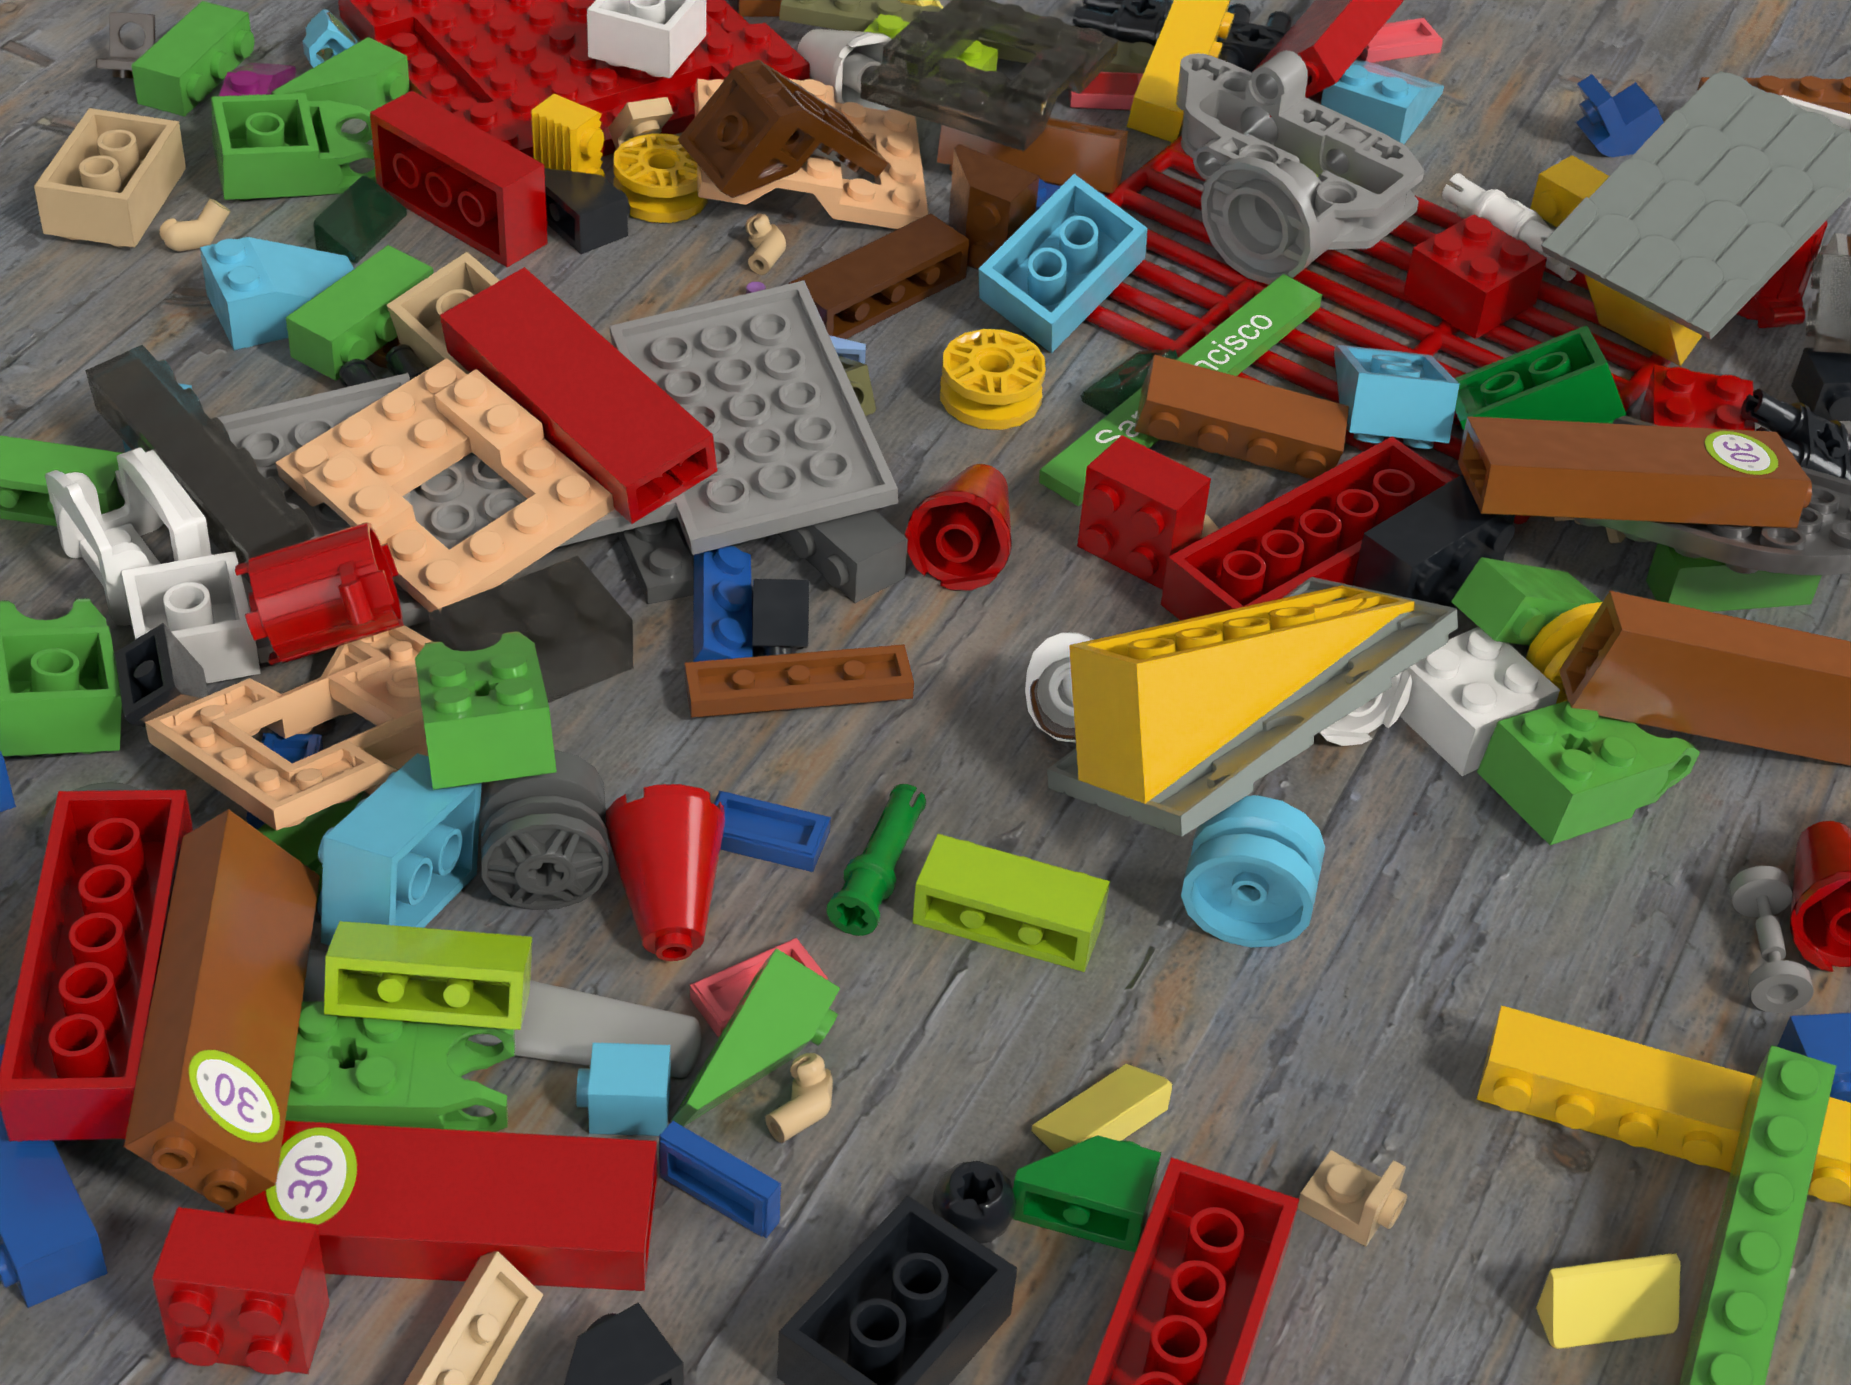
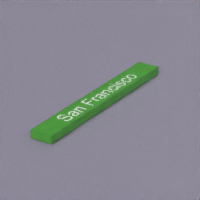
(1225, 349)

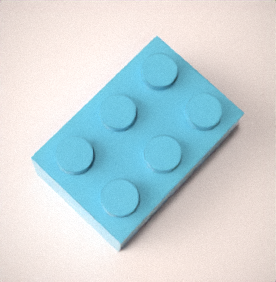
(1062, 263)
(400, 852)

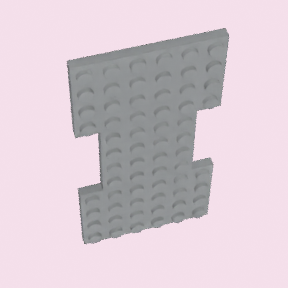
(743, 366)

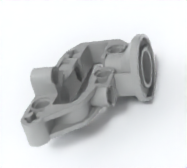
(1260, 175)

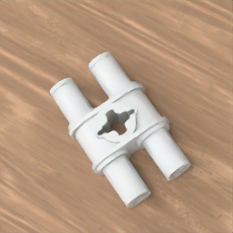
(1506, 215)

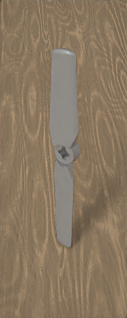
(566, 1022)

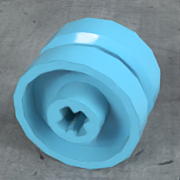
(1254, 873)

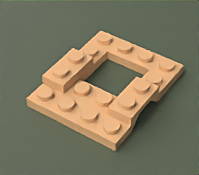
(898, 191)
(417, 433)
(363, 677)

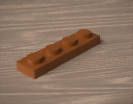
(798, 680)

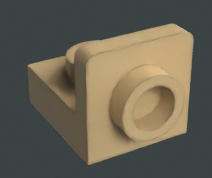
(640, 119)
(1353, 1197)

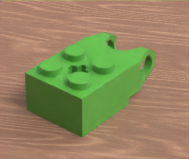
(286, 145)
(58, 683)
(484, 712)
(1579, 769)
(393, 1072)

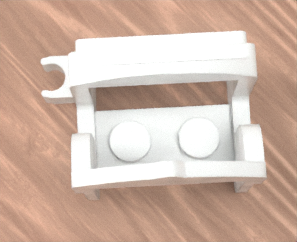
(114, 539)

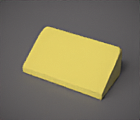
(1107, 1109)
(1611, 1301)

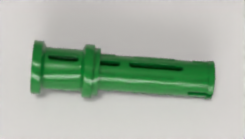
(871, 875)

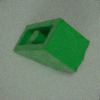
(1090, 1191)

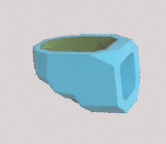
(326, 38)

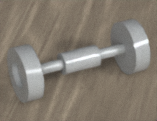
(1780, 984)

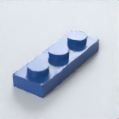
(722, 605)

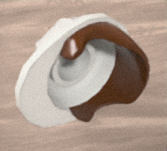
(1050, 686)

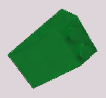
(1549, 382)

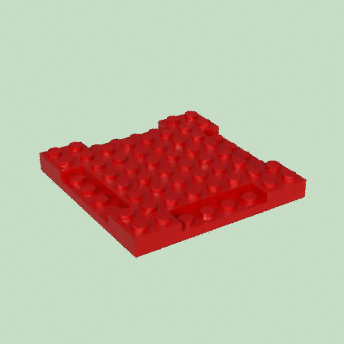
(510, 55)

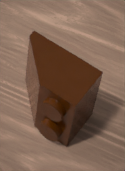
(988, 201)

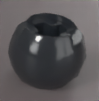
(976, 1200)

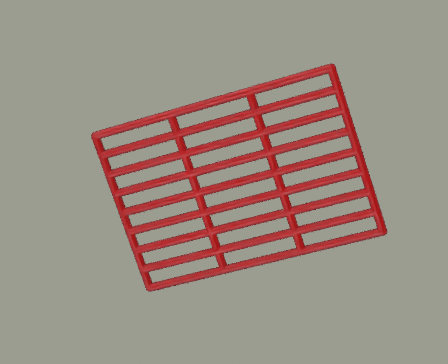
(1222, 307)

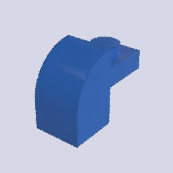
(1619, 122)

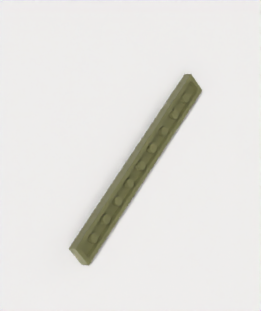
(859, 14)

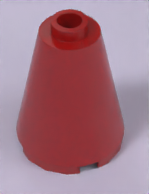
(963, 530)
(668, 863)
(1823, 895)

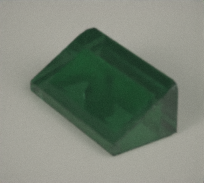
(357, 220)
(1122, 381)

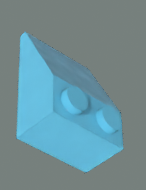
(1382, 98)
(262, 282)
(1395, 395)

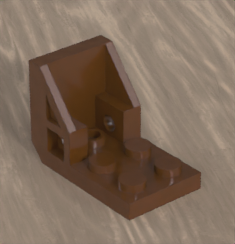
(766, 129)

